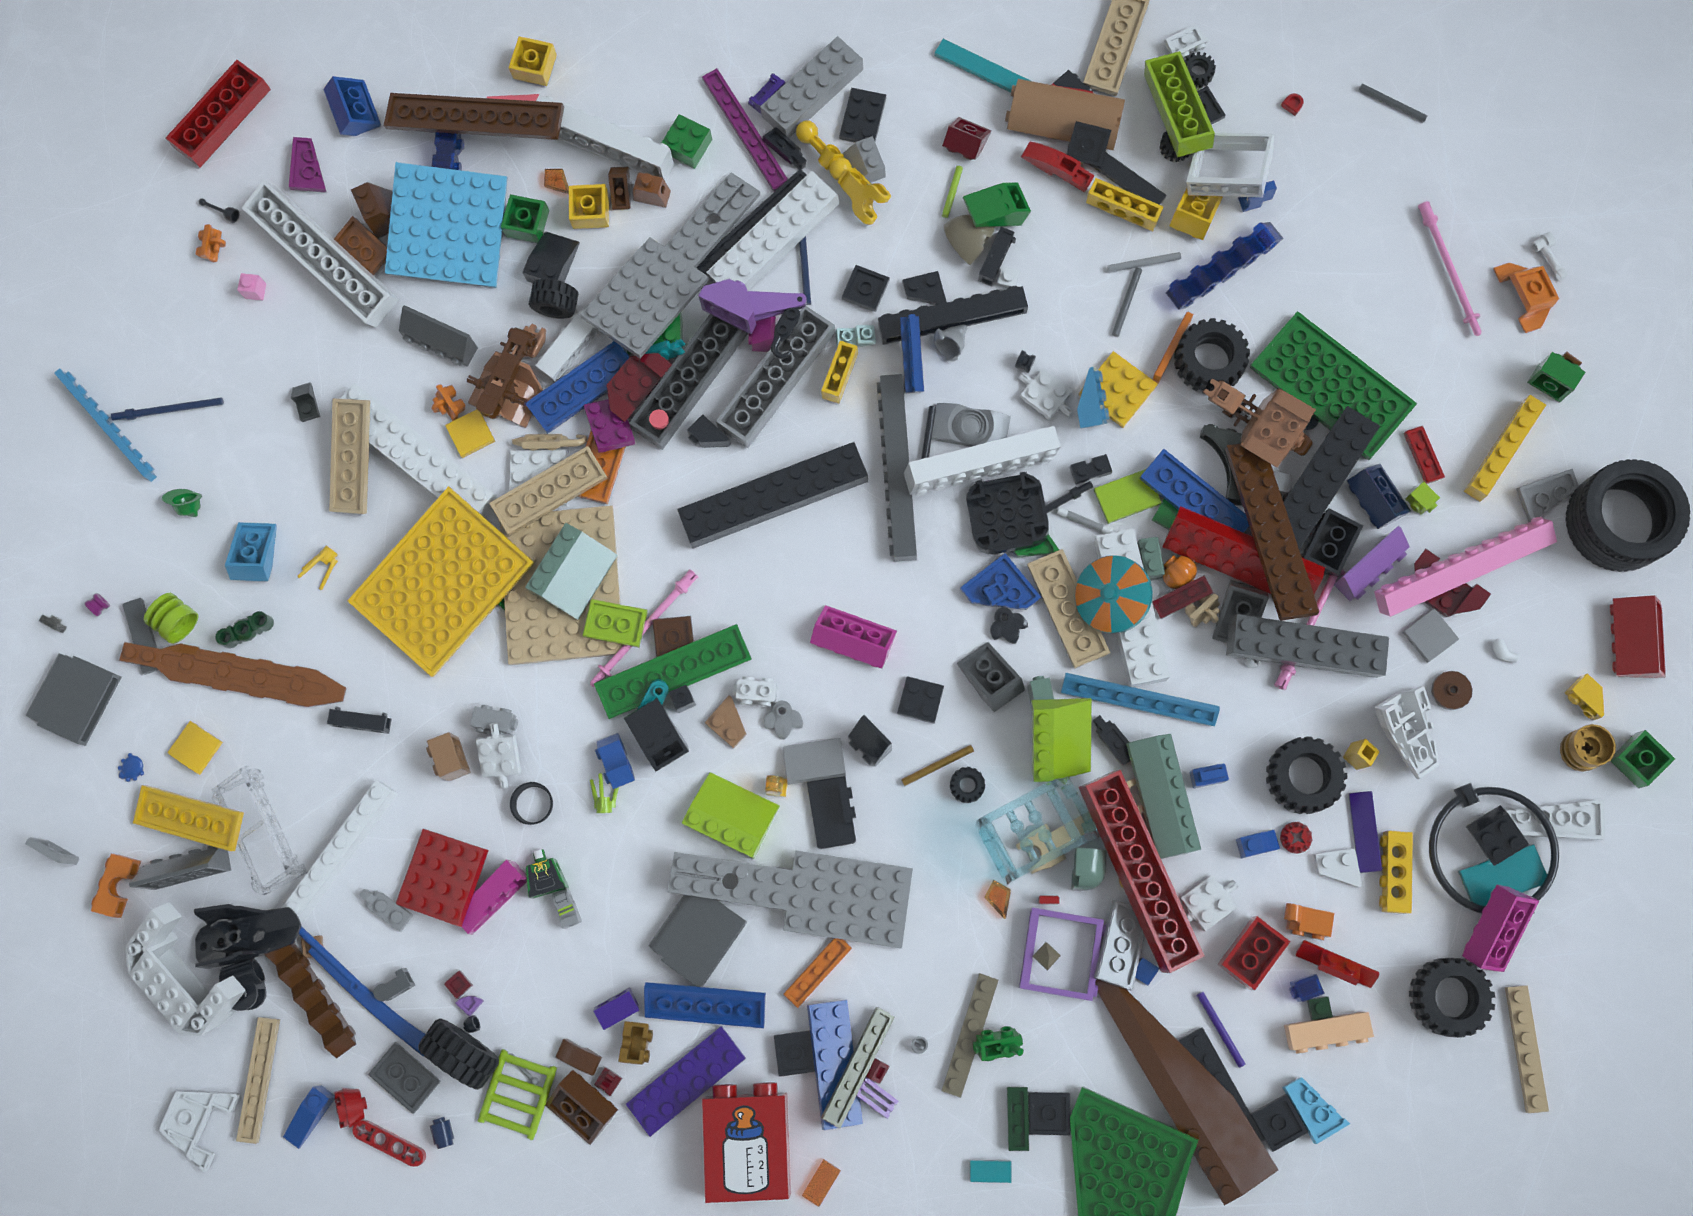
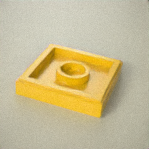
(470, 433)

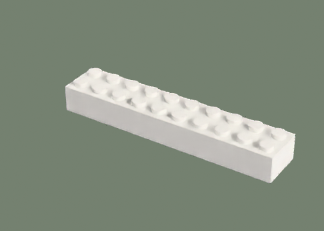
(320, 253)
(418, 456)

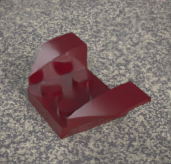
(635, 382)
(1457, 600)

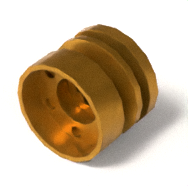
(1587, 748)

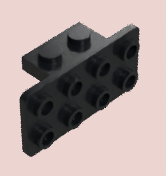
(832, 812)

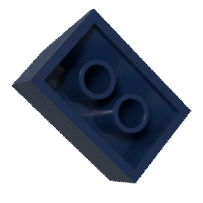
(1378, 496)

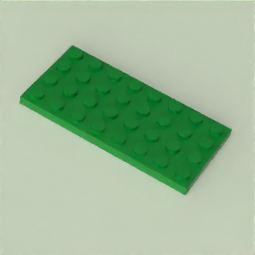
(1329, 378)

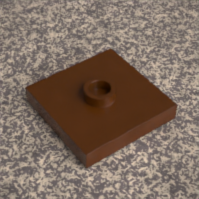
(672, 633)

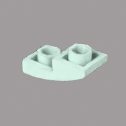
(860, 335)

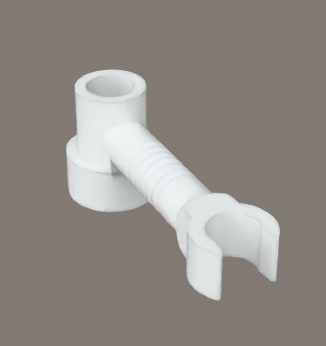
(1544, 243)

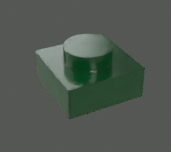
(1319, 1008)

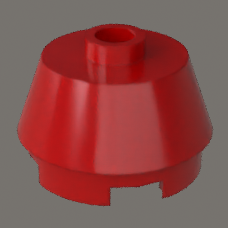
(349, 1106)

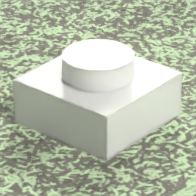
(1008, 277)

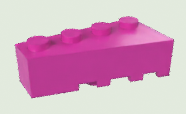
(493, 895)

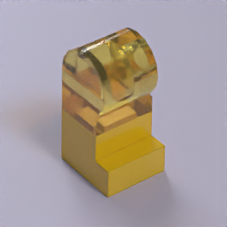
(776, 786)

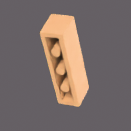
(1328, 1031)

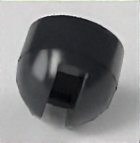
(471, 1024)

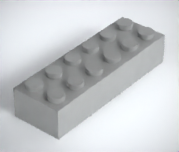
(812, 87)

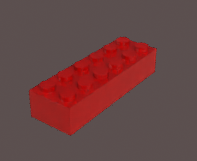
(218, 113)

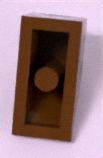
(620, 187)

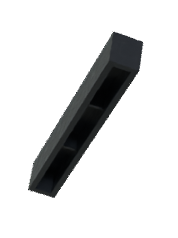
(960, 311)

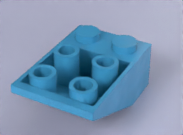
(1091, 404)

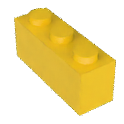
(839, 372)

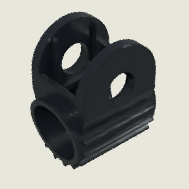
(251, 978)

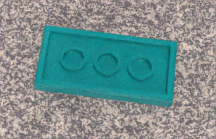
(1520, 872)

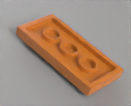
(610, 463)

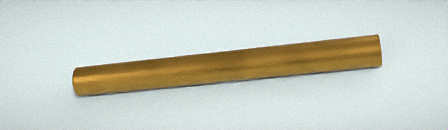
(937, 765)

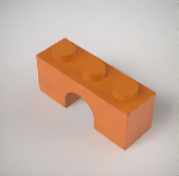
(107, 899)

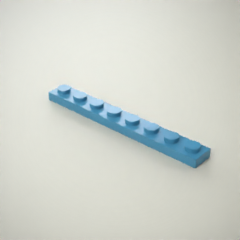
(110, 429)
(1140, 699)

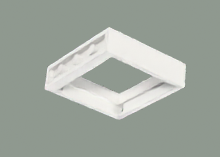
(1232, 186)

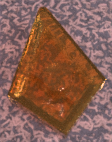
(556, 180)
(998, 897)

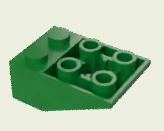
(998, 206)

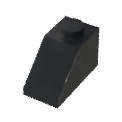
(707, 434)

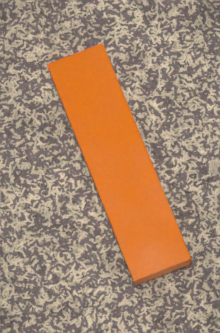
(1172, 347)
(817, 971)

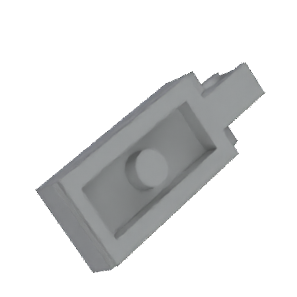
(386, 909)

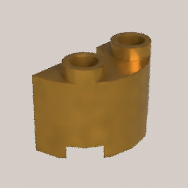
(635, 1043)

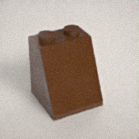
(374, 206)

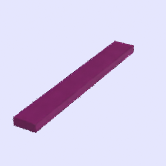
(745, 129)

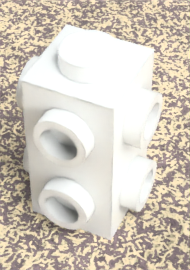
(751, 691)

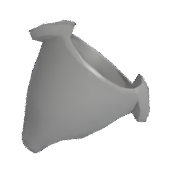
(950, 341)

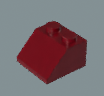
(966, 138)

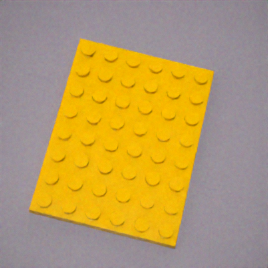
(440, 581)

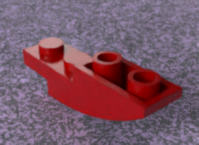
(1059, 163)

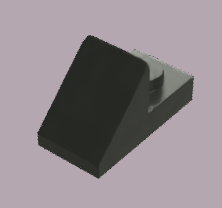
(305, 402)

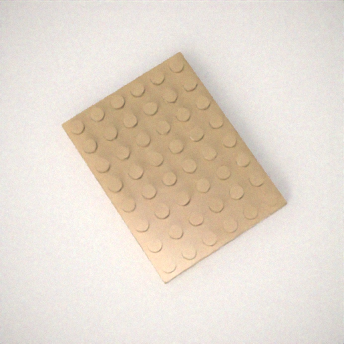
(537, 628)

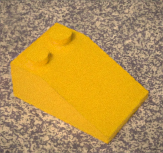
(1195, 214)

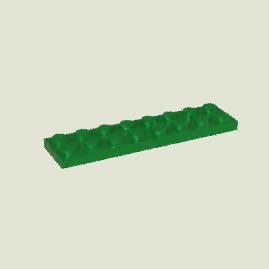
(677, 668)

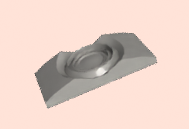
(968, 425)

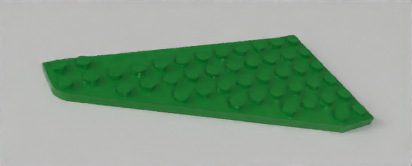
(1126, 1159)

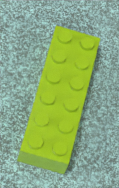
(1179, 104)

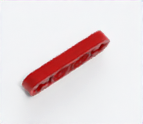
(391, 1139)

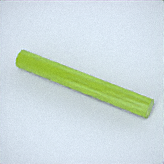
(952, 191)

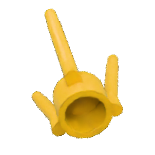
(326, 556)

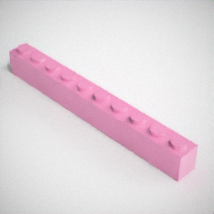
(1465, 566)

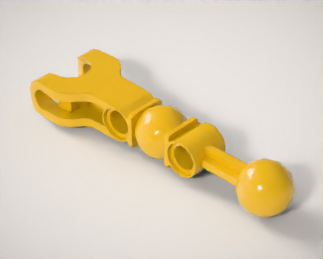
(851, 181)

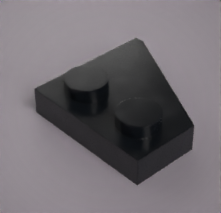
(925, 288)

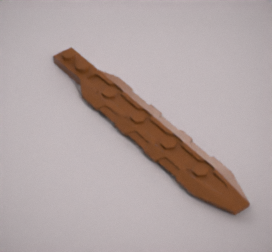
(240, 674)

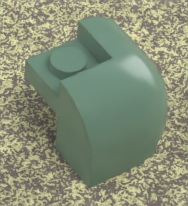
(1088, 868)

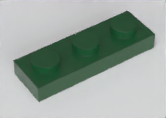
(1017, 1118)

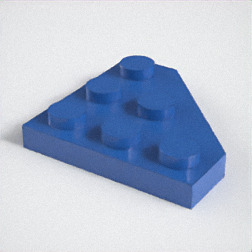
(1020, 591)

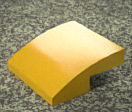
(195, 747)

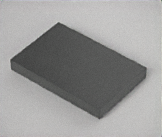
(404, 1077)

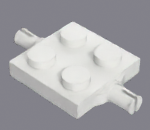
(1046, 394)
(498, 755)
(1209, 902)

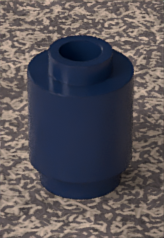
(442, 1132)

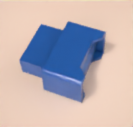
(1251, 203)
(1209, 775)

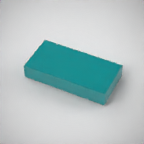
(990, 1171)

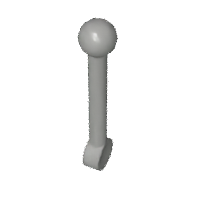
(534, 1080)

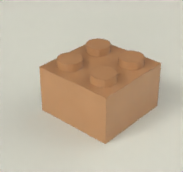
(448, 757)

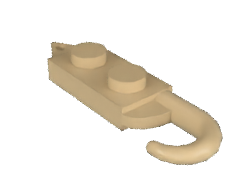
(548, 441)

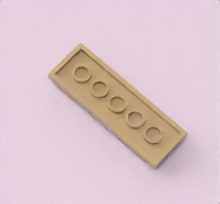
(1115, 45)
(349, 456)
(548, 490)
(1057, 588)

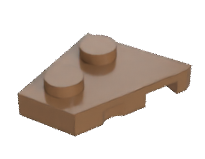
(727, 723)

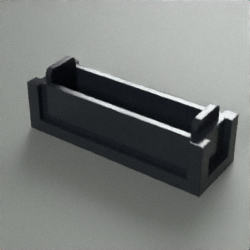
(996, 256)
(359, 721)

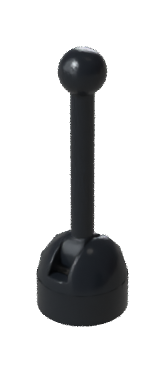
(230, 214)

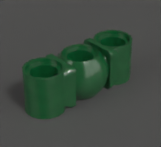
(235, 632)

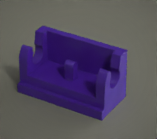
(766, 92)
(616, 1008)

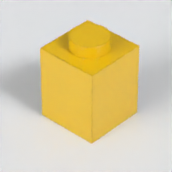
(1361, 754)

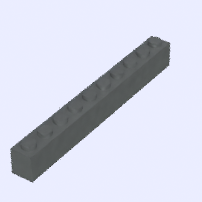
(896, 458)

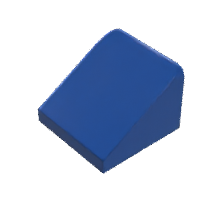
(1146, 971)

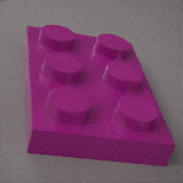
(607, 428)

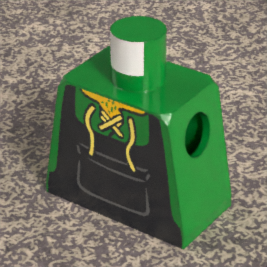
(544, 876)

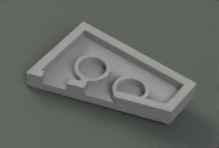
(1545, 493)

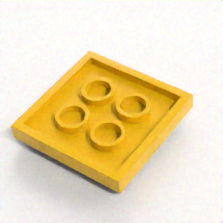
(1124, 388)

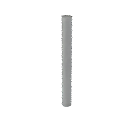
(1144, 262)

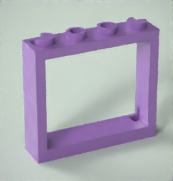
(1092, 989)

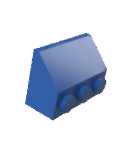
(351, 105)

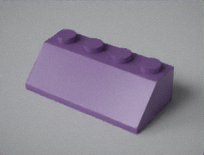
(1373, 564)

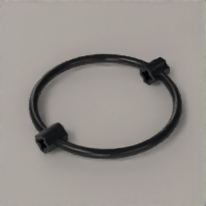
(1467, 796)

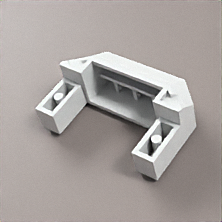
(171, 983)

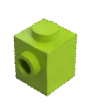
(1422, 499)

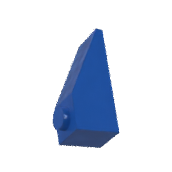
(308, 1115)

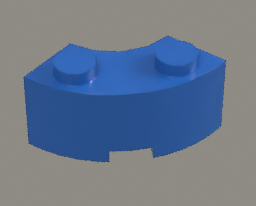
(616, 764)

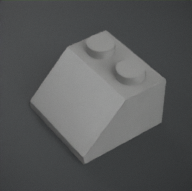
(866, 159)

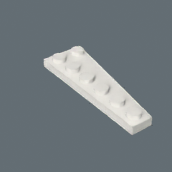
(1570, 820)

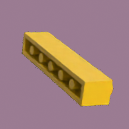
(1504, 448)

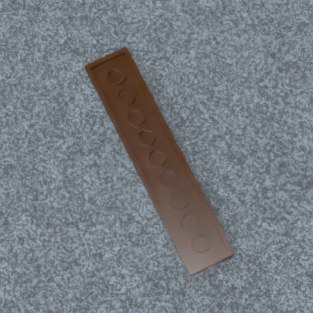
(474, 116)
(1272, 534)

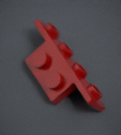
(1337, 965)

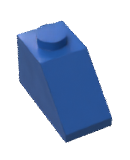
(1257, 844)

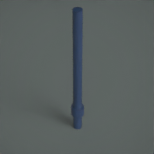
(805, 270)
(131, 414)

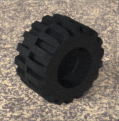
(553, 298)

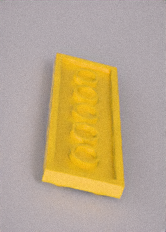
(188, 818)

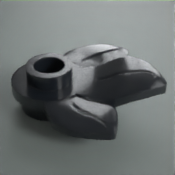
(1010, 627)

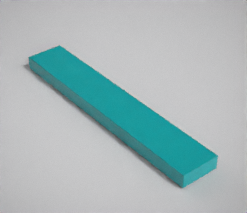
(977, 65)

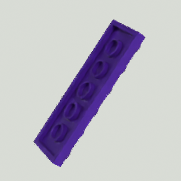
(685, 1081)

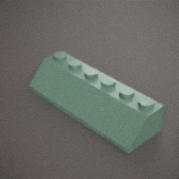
(1163, 796)

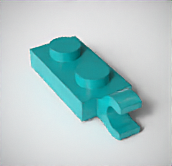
(667, 349)

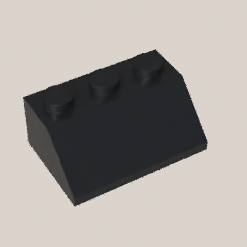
(1332, 541)

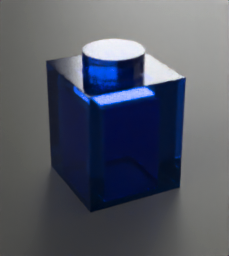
(1306, 988)

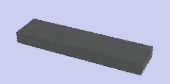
(140, 632)

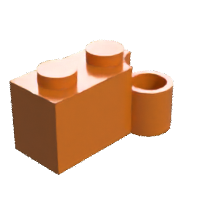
(1308, 921)

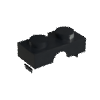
(1097, 468)

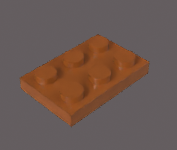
(362, 245)

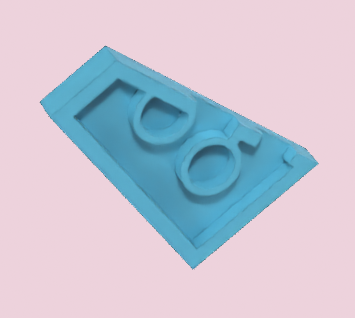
(1316, 1114)

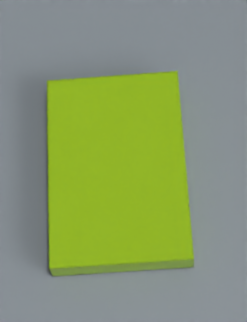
(1125, 497)
(615, 623)

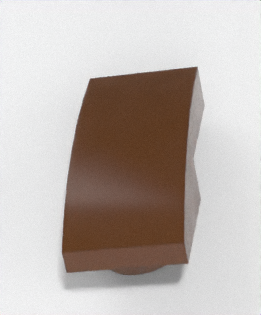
(578, 1057)

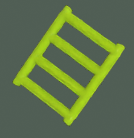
(535, 1111)

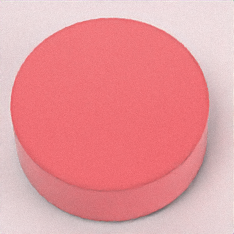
(659, 419)

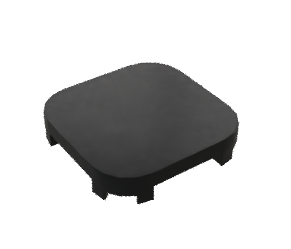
(1007, 514)

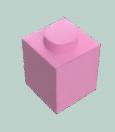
(251, 286)

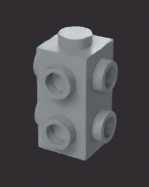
(485, 715)

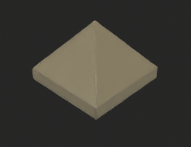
(1046, 956)

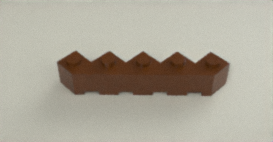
(313, 998)

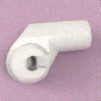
(1502, 652)

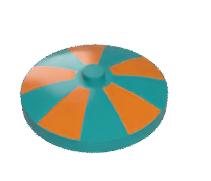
(1113, 594)

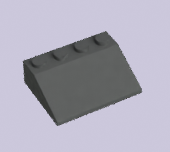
(182, 868)

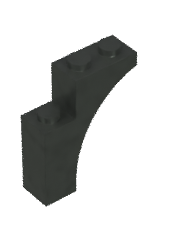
(1219, 439)

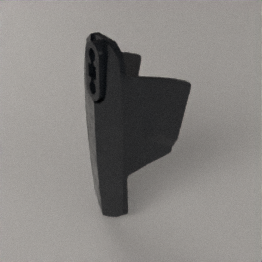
(245, 932)

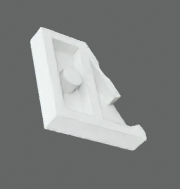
(1339, 866)

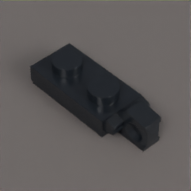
(785, 148)
(1113, 739)

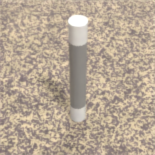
(1084, 521)

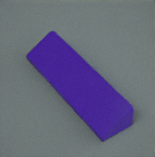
(1365, 831)

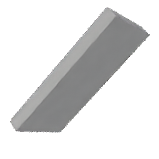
(1120, 947)

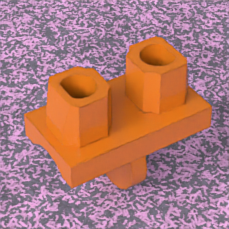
(211, 243)
(444, 403)

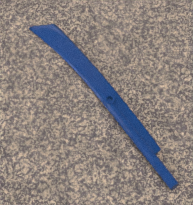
(362, 994)

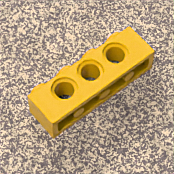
(1124, 204)
(1404, 843)

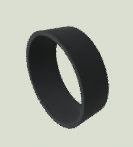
(514, 797)

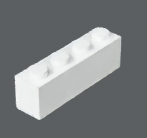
(566, 348)

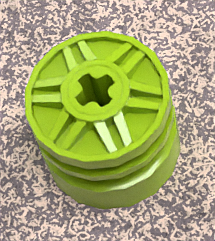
(171, 618)

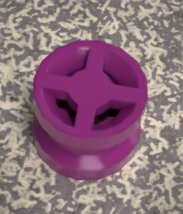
(97, 604)

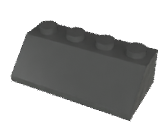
(436, 336)

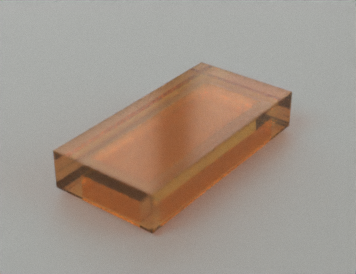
(821, 1182)

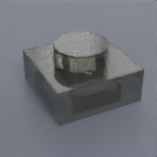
(53, 622)

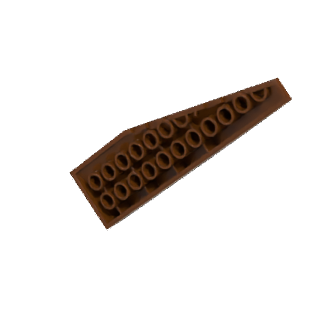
(1193, 1098)

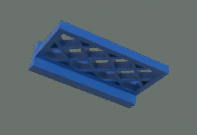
(911, 354)

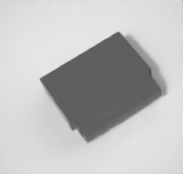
(73, 698)
(697, 937)

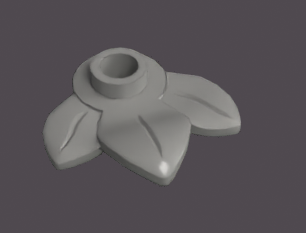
(783, 722)

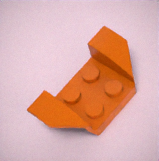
(1534, 291)

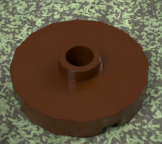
(1443, 694)

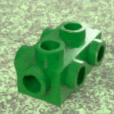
(998, 1044)

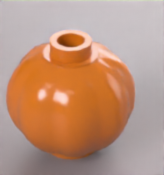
(1179, 571)

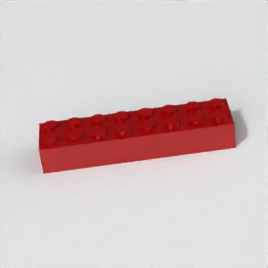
(1224, 549)

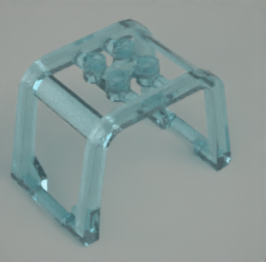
(997, 849)

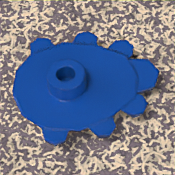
(131, 768)

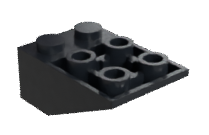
(656, 734)

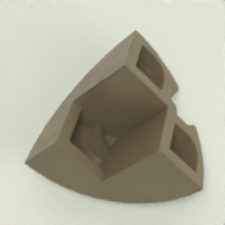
(967, 238)

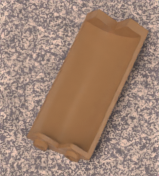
(1054, 110)

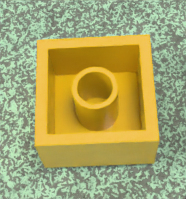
(532, 61)
(588, 206)

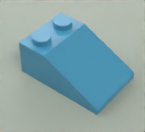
(251, 552)

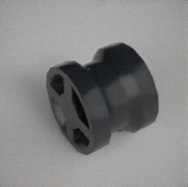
(1025, 361)

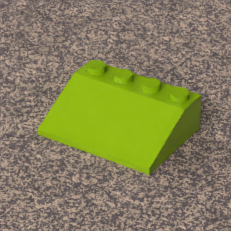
(1061, 738)
(731, 815)

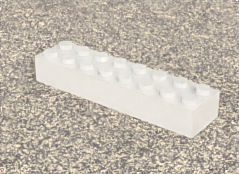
(613, 142)
(776, 233)
(981, 460)
(1142, 645)

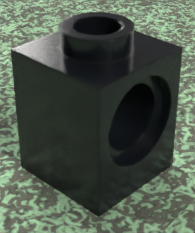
(682, 698)

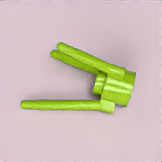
(603, 804)

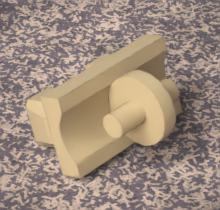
(1206, 612)

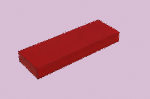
(1424, 455)

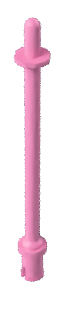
(1430, 221)
(680, 588)
(1288, 671)

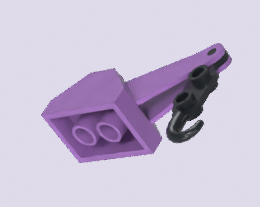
(742, 308)

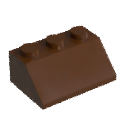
(581, 1107)

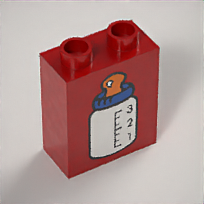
(746, 1144)

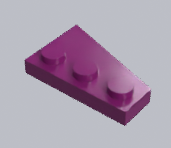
(304, 167)

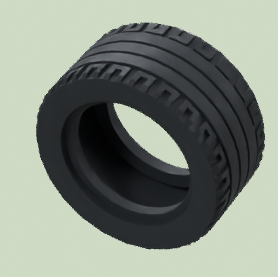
(1658, 491)

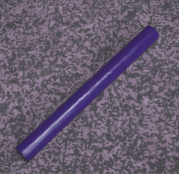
(1220, 1029)

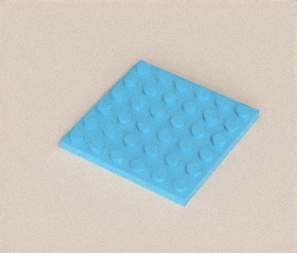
(446, 225)

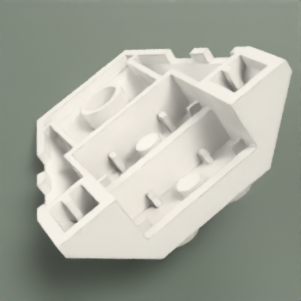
(1408, 729)

